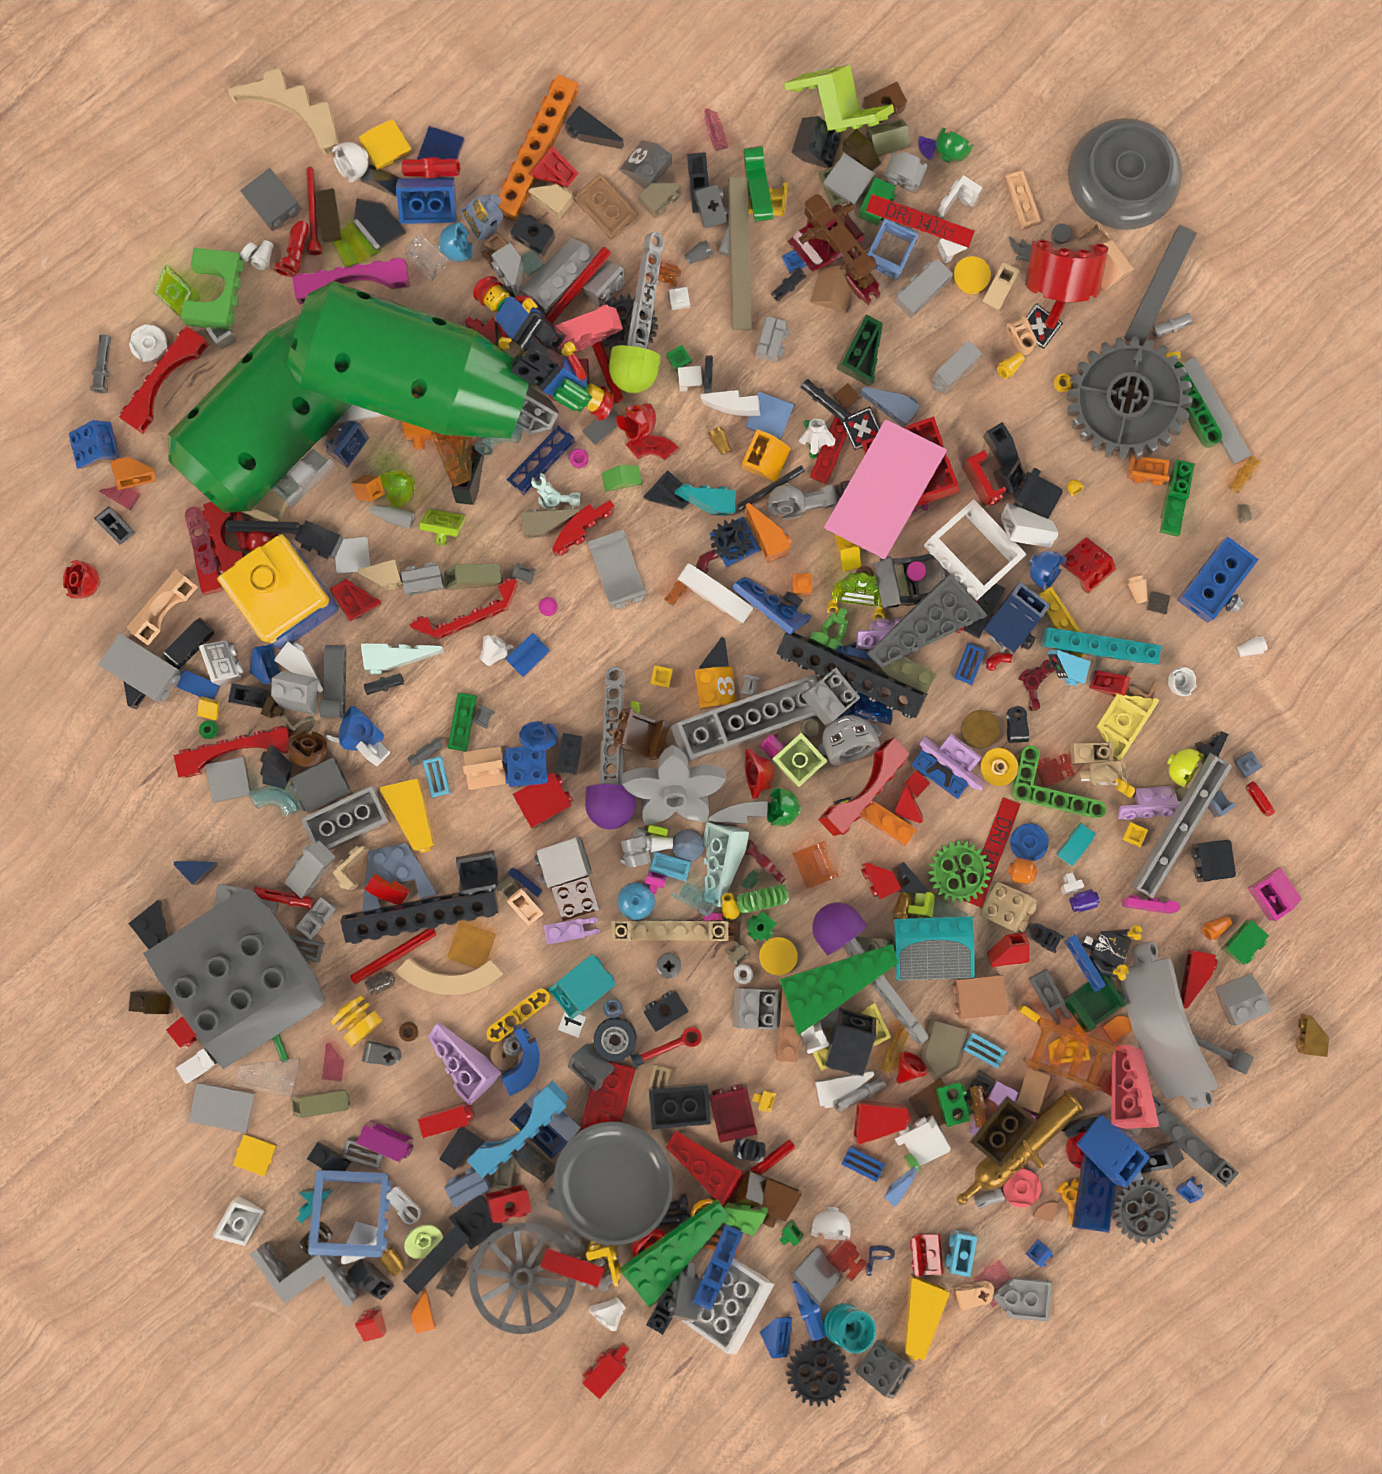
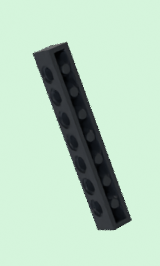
(880, 680)
(389, 914)

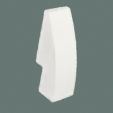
(732, 403)

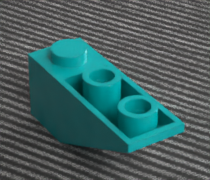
(713, 501)

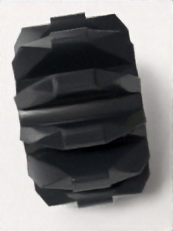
(749, 1150)

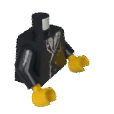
(1110, 950)

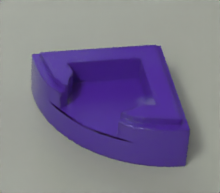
(926, 147)

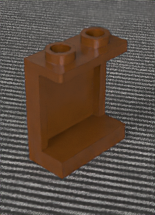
(640, 734)

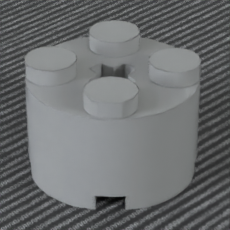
(905, 171)

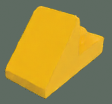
(848, 554)

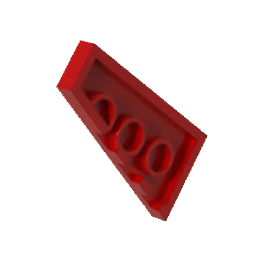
(710, 1170)

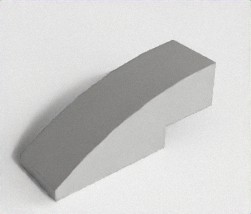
(740, 812)

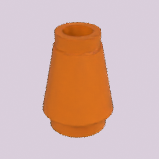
(1216, 927)

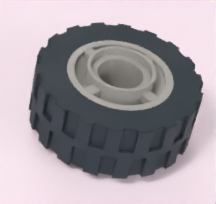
(610, 1050)

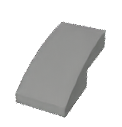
(316, 917)

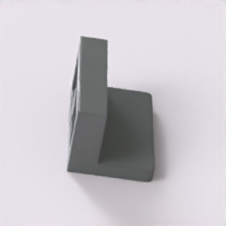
(590, 1066)

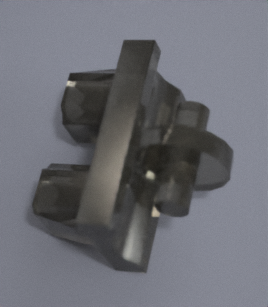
(453, 1276)

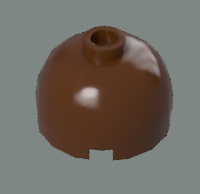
(307, 748)

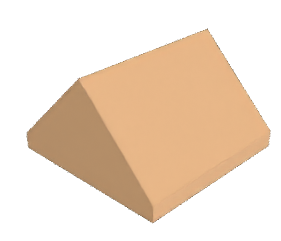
(1116, 266)

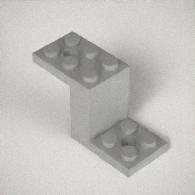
(304, 1275)

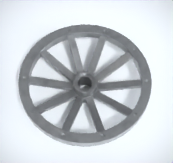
(479, 1301)

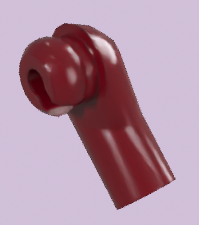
(704, 559)

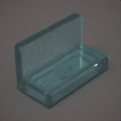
(696, 899)

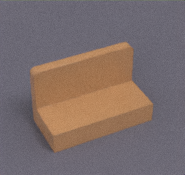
(1033, 1090)

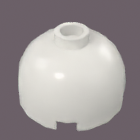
(350, 160)
(831, 1224)

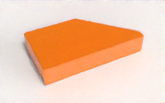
(1117, 1027)

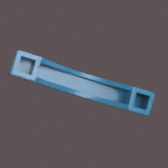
(491, 1153)

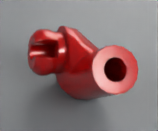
(997, 658)

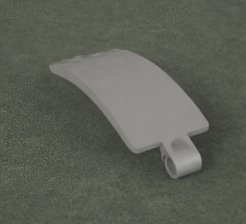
(303, 477)
(1164, 1030)

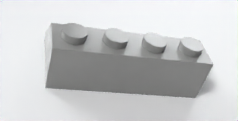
(558, 274)

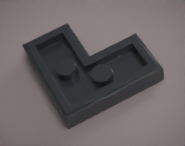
(462, 1143)

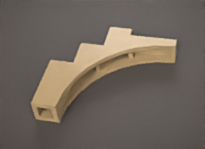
(296, 100)

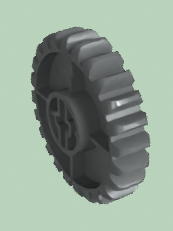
(1136, 366)

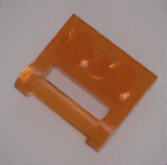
(809, 867)

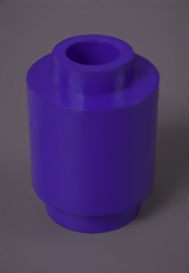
(1084, 901)

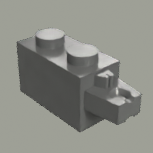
(684, 1291)

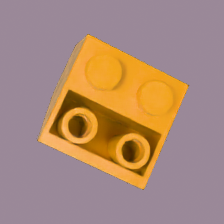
(765, 456)

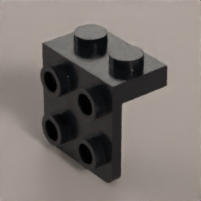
(1037, 494)
(1213, 860)
(477, 872)

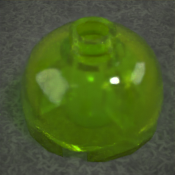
(398, 485)

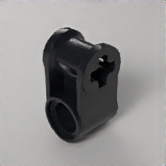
(1017, 727)
(1046, 938)

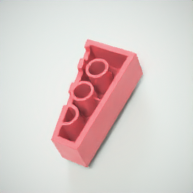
(1131, 1090)

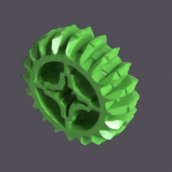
(762, 898)

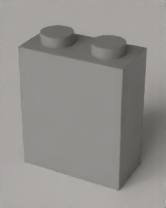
(956, 368)

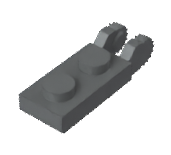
(1049, 994)

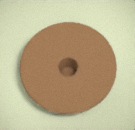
(500, 1058)

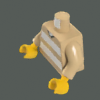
(1109, 774)

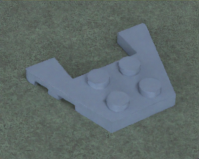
(395, 864)

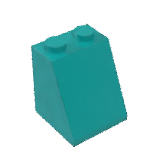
(582, 986)

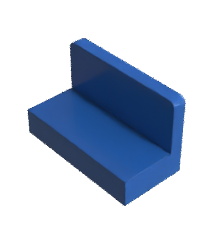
(527, 654)

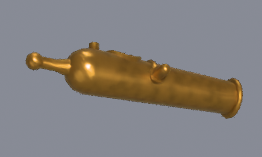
(1049, 1124)

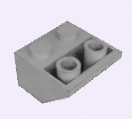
(509, 267)
(604, 283)
(830, 696)
(755, 1008)

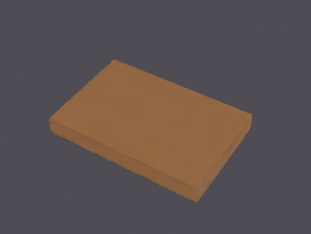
(605, 206)

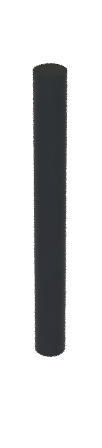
(766, 490)

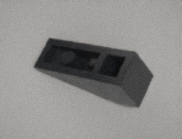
(591, 130)
(467, 492)

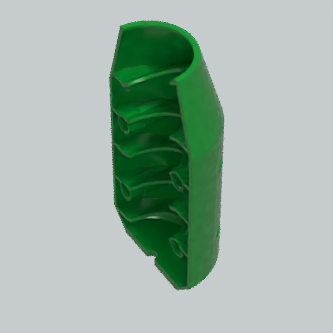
(404, 364)
(251, 426)

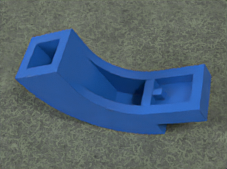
(522, 1074)

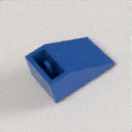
(1113, 1151)

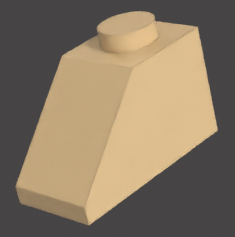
(552, 198)
(383, 574)

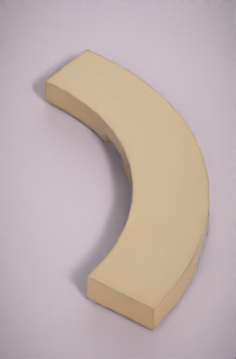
(449, 983)

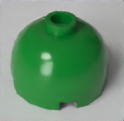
(952, 146)
(783, 808)

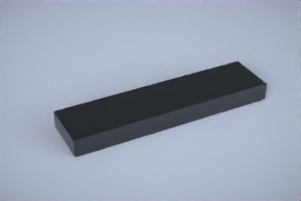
(437, 1259)

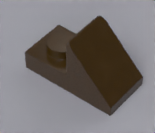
(149, 1003)

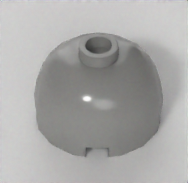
(786, 501)

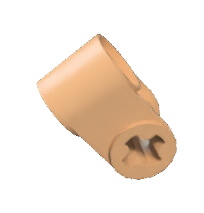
(1019, 332)
(971, 1296)

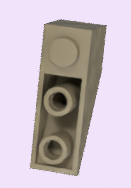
(542, 523)

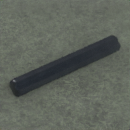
(262, 526)

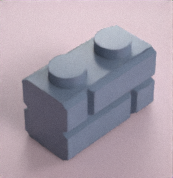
(466, 1187)

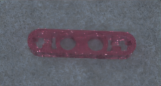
(199, 540)

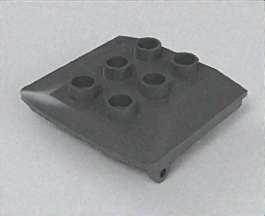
(236, 976)

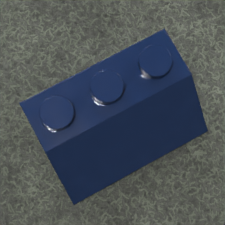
(554, 1135)

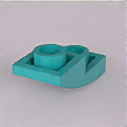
(1076, 845)

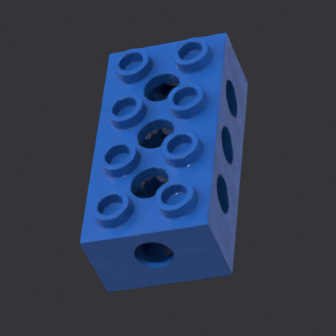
(1230, 579)

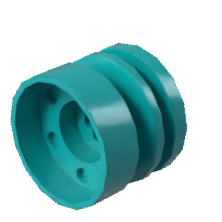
(859, 1328)

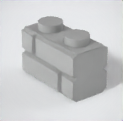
(771, 339)
(422, 579)

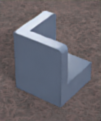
(1220, 804)

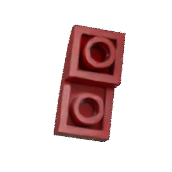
(392, 893)

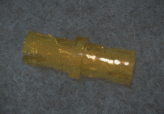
(1244, 474)

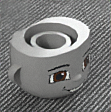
(849, 740)

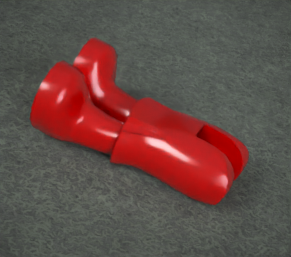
(291, 265)

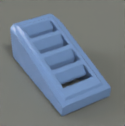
(899, 1187)

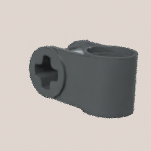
(377, 1053)

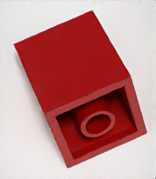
(878, 1120)

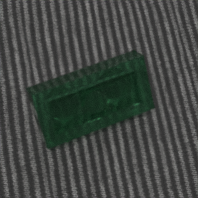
(750, 880)

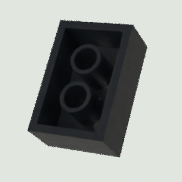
(679, 1106)

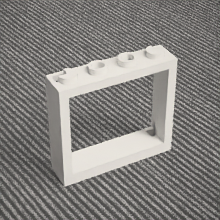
(992, 532)

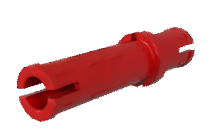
(291, 899)

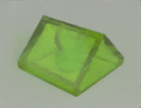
(174, 290)

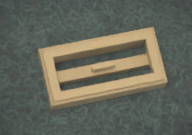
(662, 1069)

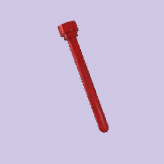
(314, 246)

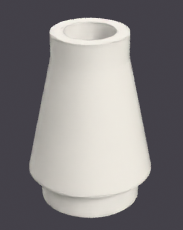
(262, 256)
(1252, 647)
(658, 843)

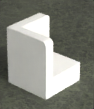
(949, 249)
(689, 377)
(815, 1037)

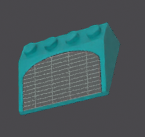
(934, 948)

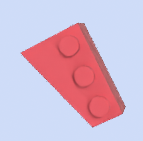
(590, 327)

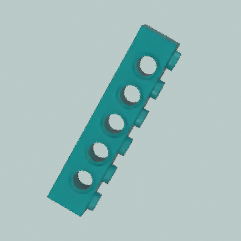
(1100, 646)

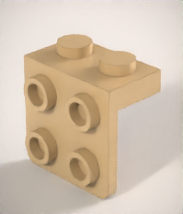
(341, 872)
(1009, 908)

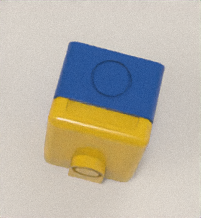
(278, 592)

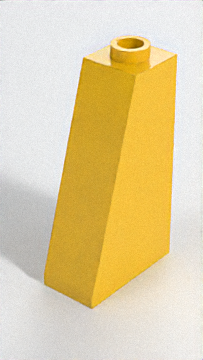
(410, 810)
(923, 1314)

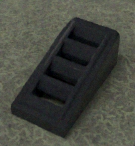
(975, 1082)

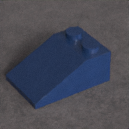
(347, 443)

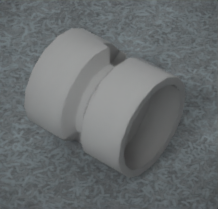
(635, 851)

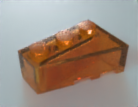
(455, 455)

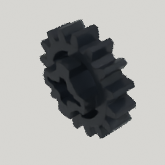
(722, 535)

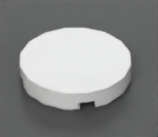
(148, 343)

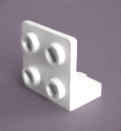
(965, 190)

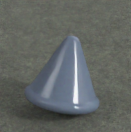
(688, 845)

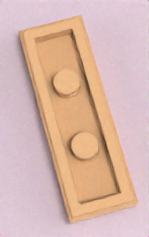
(1022, 199)

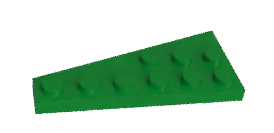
(826, 987)
(664, 1260)

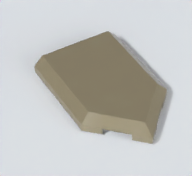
(943, 1048)

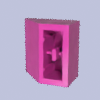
(1275, 894)

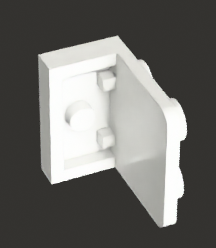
(924, 1140)

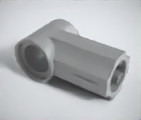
(826, 497)

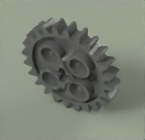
(1152, 1227)

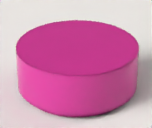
(579, 458)
(916, 571)
(714, 917)

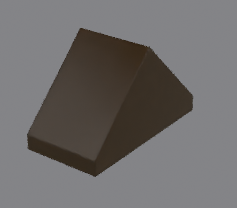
(750, 1190)

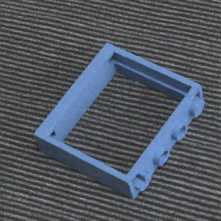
(349, 1249)

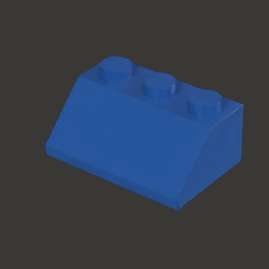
(426, 200)

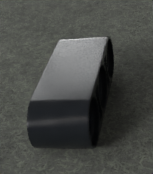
(188, 643)

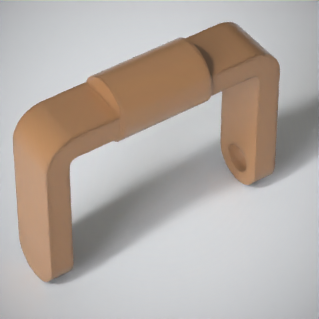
(1137, 692)

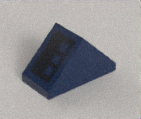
(195, 871)

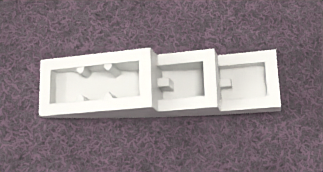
(715, 593)

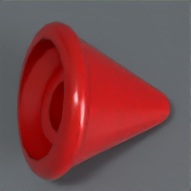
(910, 1067)

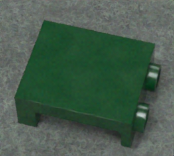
(1093, 1007)

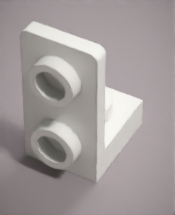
(196, 1065)

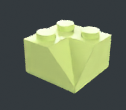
(799, 760)

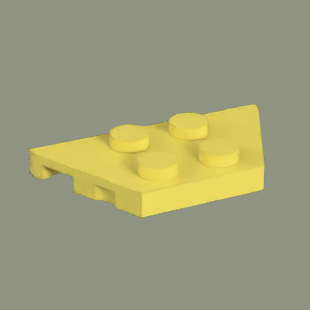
(1124, 721)

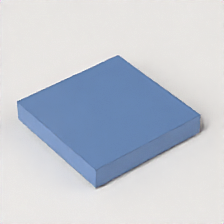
(773, 416)

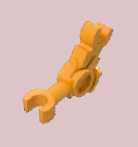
(1069, 1195)

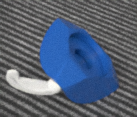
(356, 729)

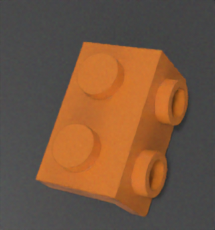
(1148, 470)

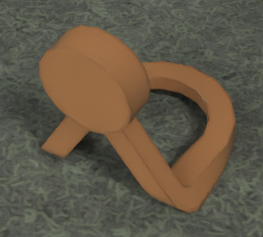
(1101, 228)

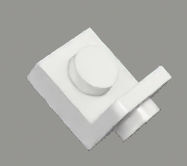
(375, 753)

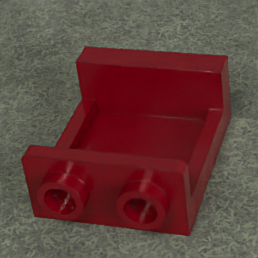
(732, 1113)

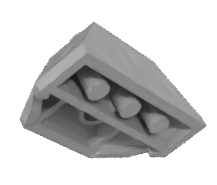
(537, 412)

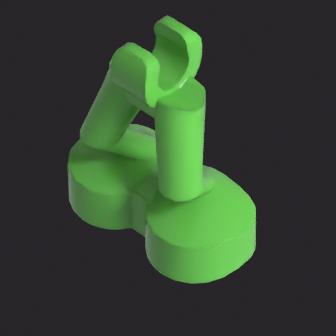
(823, 638)

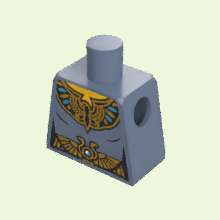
(483, 215)

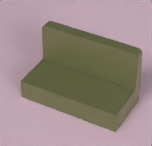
(889, 136)

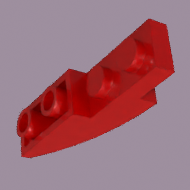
(574, 530)

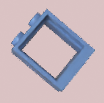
(907, 234)

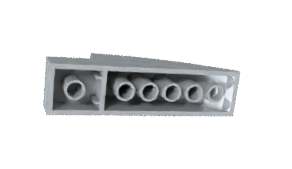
(743, 720)

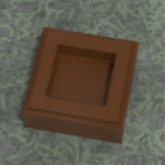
(846, 396)

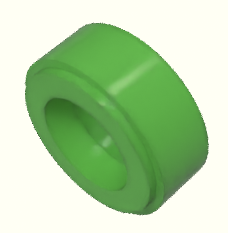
(911, 1161)

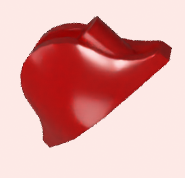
(758, 773)

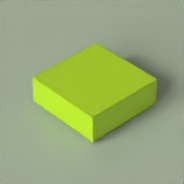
(657, 830)

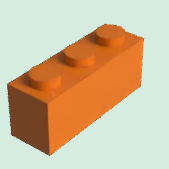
(888, 823)

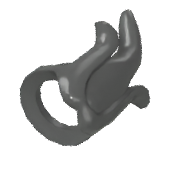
(1023, 251)

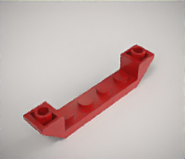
(507, 590)

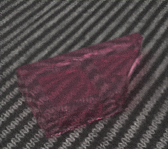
(332, 1065)

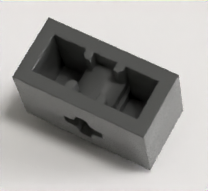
(703, 197)

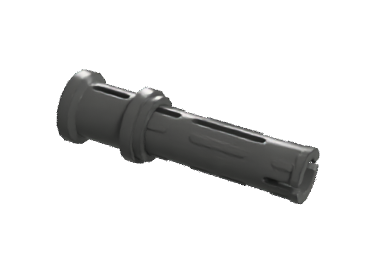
(100, 372)

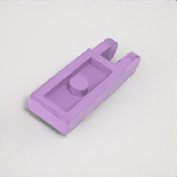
(569, 930)

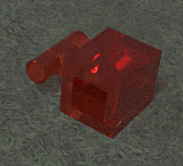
(1051, 772)
(844, 1257)

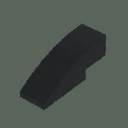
(697, 175)

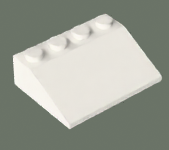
(734, 1308)

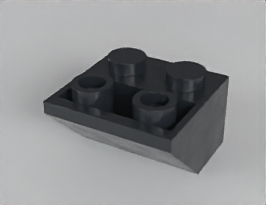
(815, 142)

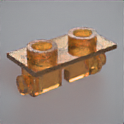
(668, 273)

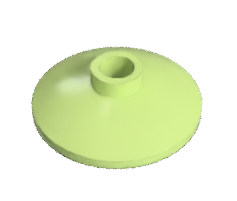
(422, 1240)

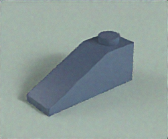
(894, 405)

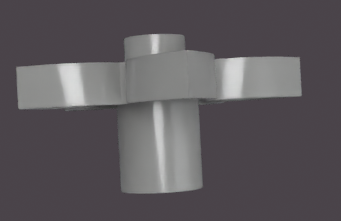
(674, 787)

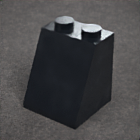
(851, 1042)

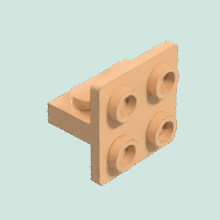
(484, 768)

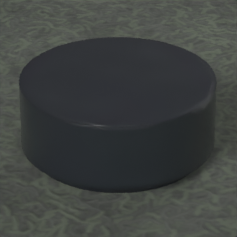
(792, 599)

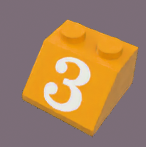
(715, 687)

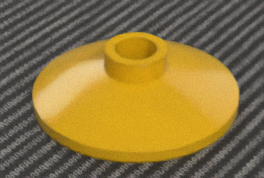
(991, 770)

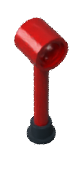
(638, 1059)

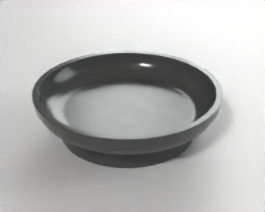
(1125, 174)
(613, 1183)

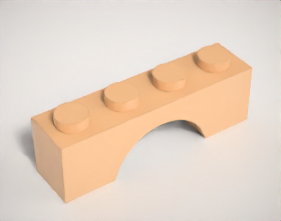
(148, 621)

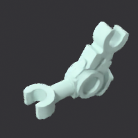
(551, 496)

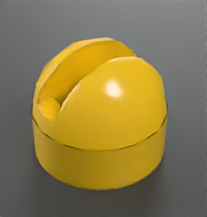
(1074, 487)

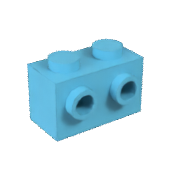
(962, 1252)

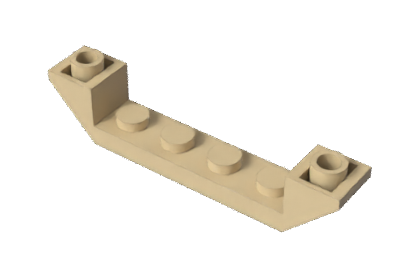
(669, 930)

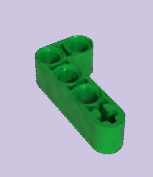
(758, 184)

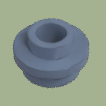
(612, 1004)

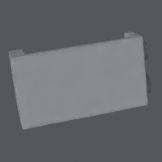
(617, 569)
(140, 668)

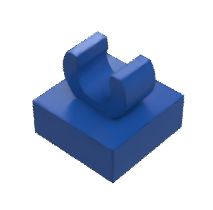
(1190, 1191)
(1039, 1253)

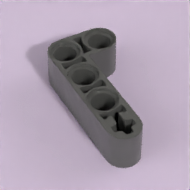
(334, 694)

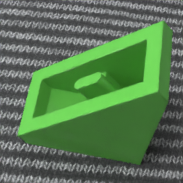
(621, 477)

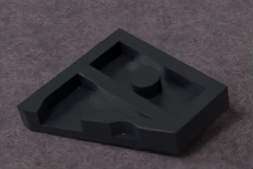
(664, 492)
(150, 925)

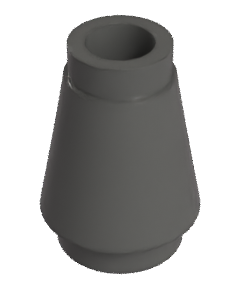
(698, 252)

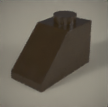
(861, 150)

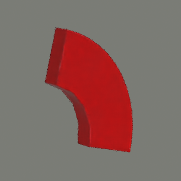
(652, 445)

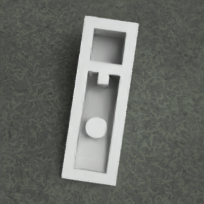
(298, 662)
(837, 1087)

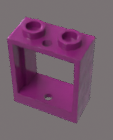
(385, 1141)

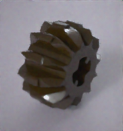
(323, 1237)

